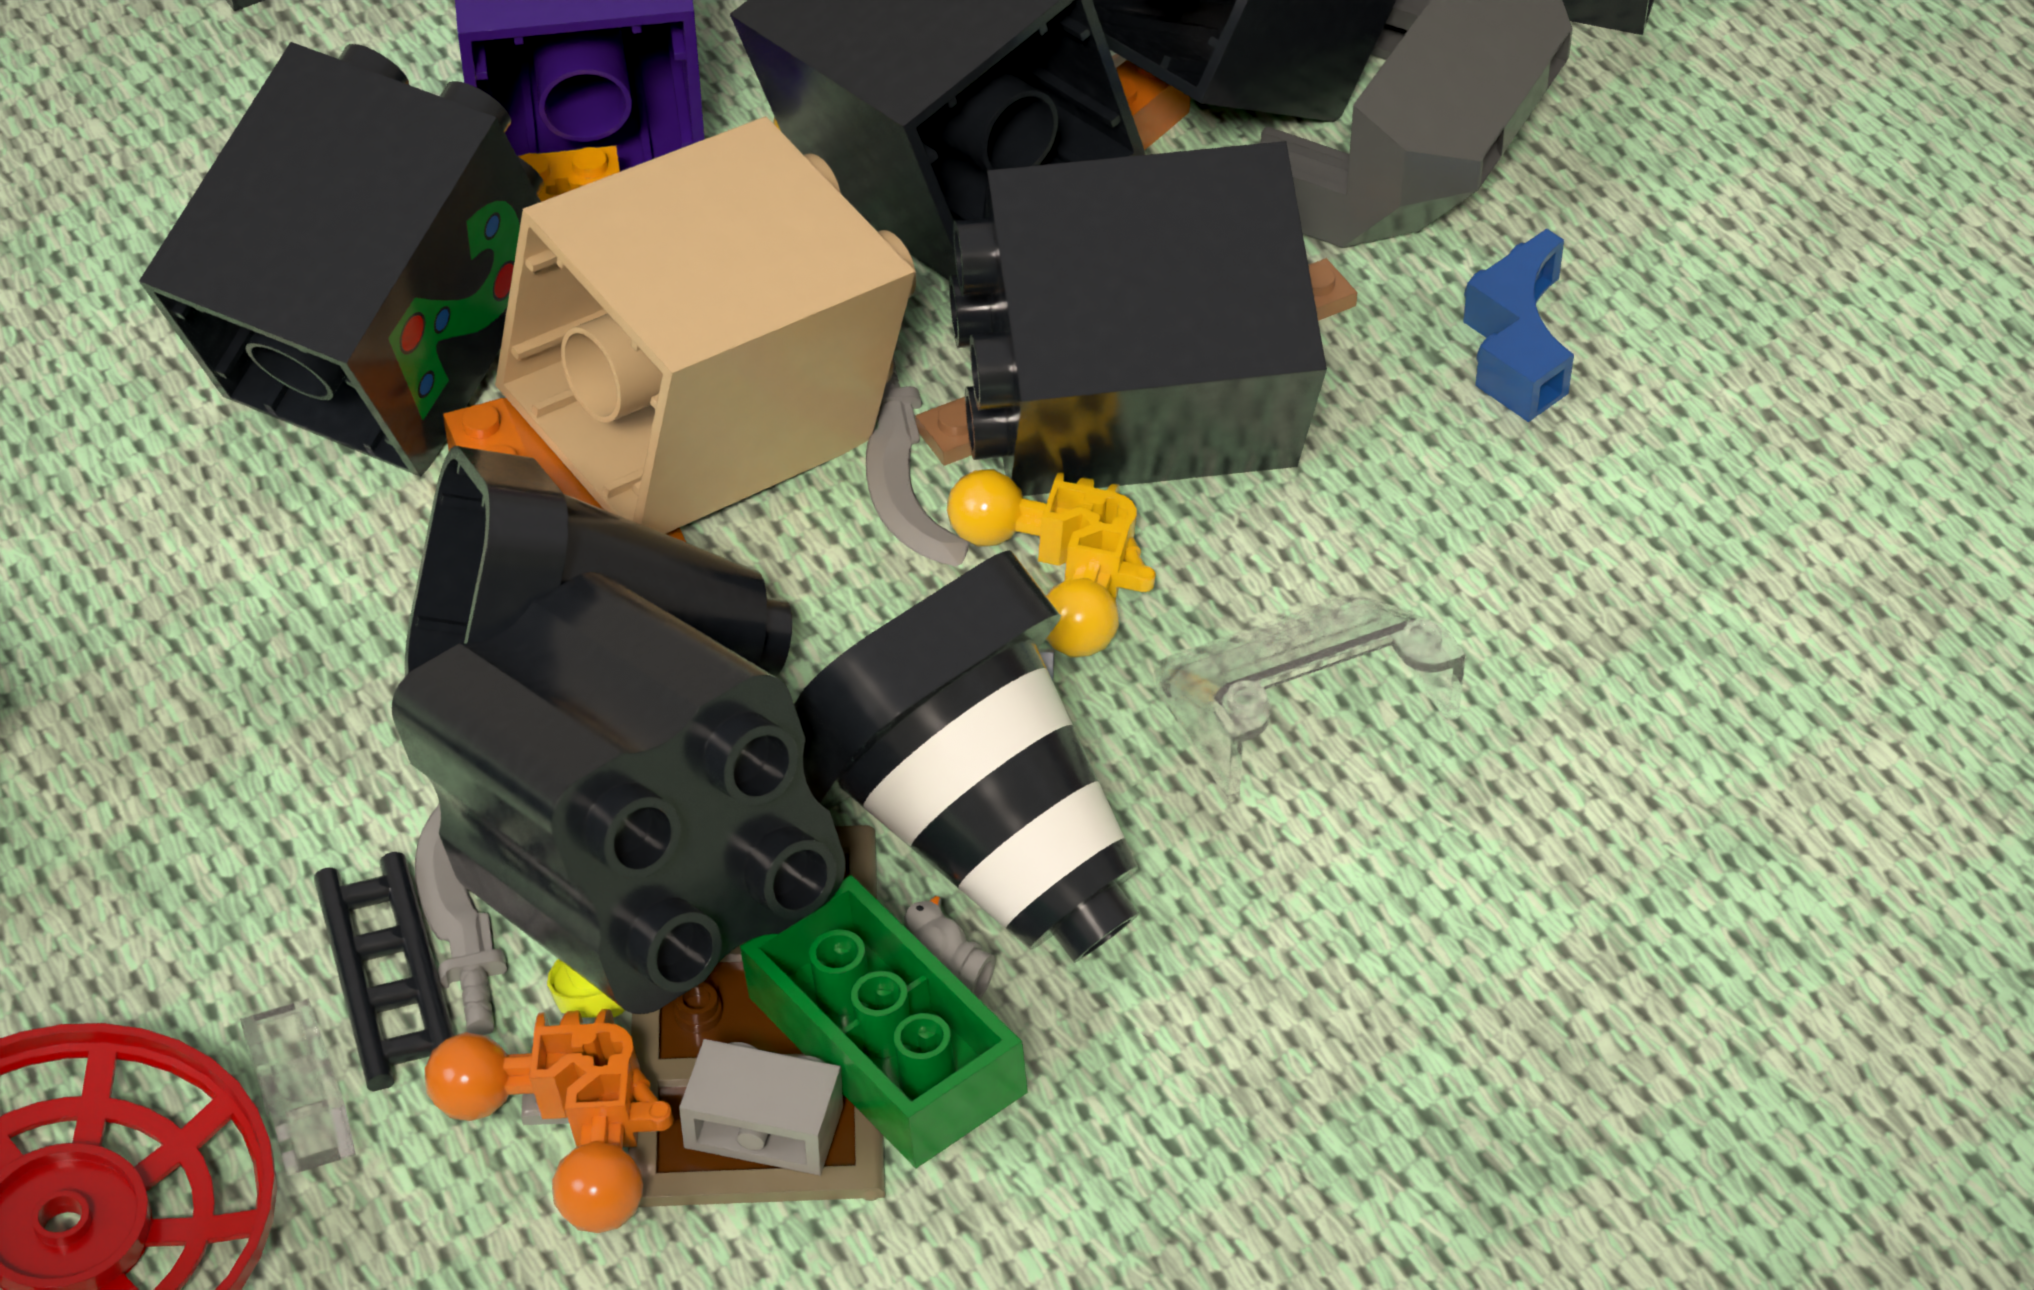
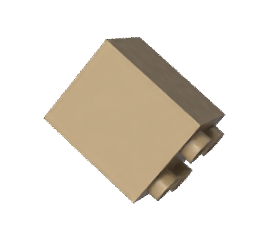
(702, 325)

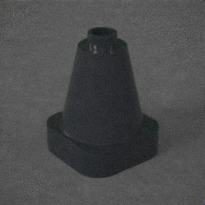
(511, 535)

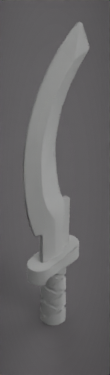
(890, 479)
(456, 920)

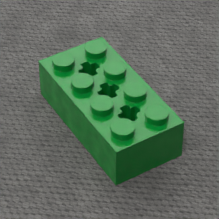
(903, 1028)

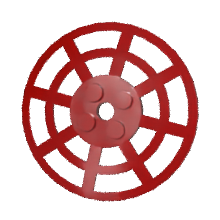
(107, 1187)

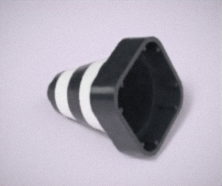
(972, 758)

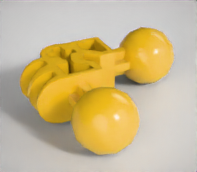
(1077, 527)

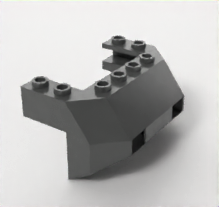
(1431, 116)

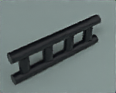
(352, 950)

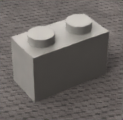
(762, 1106)

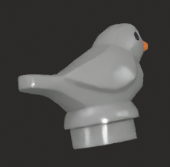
(948, 944)

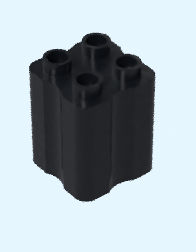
(621, 789)

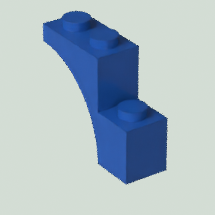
(1520, 357)

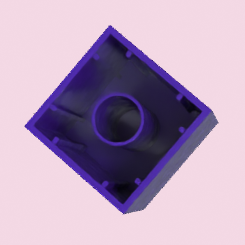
(587, 73)

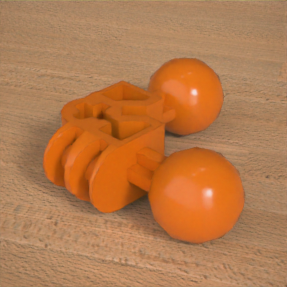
(574, 1074)

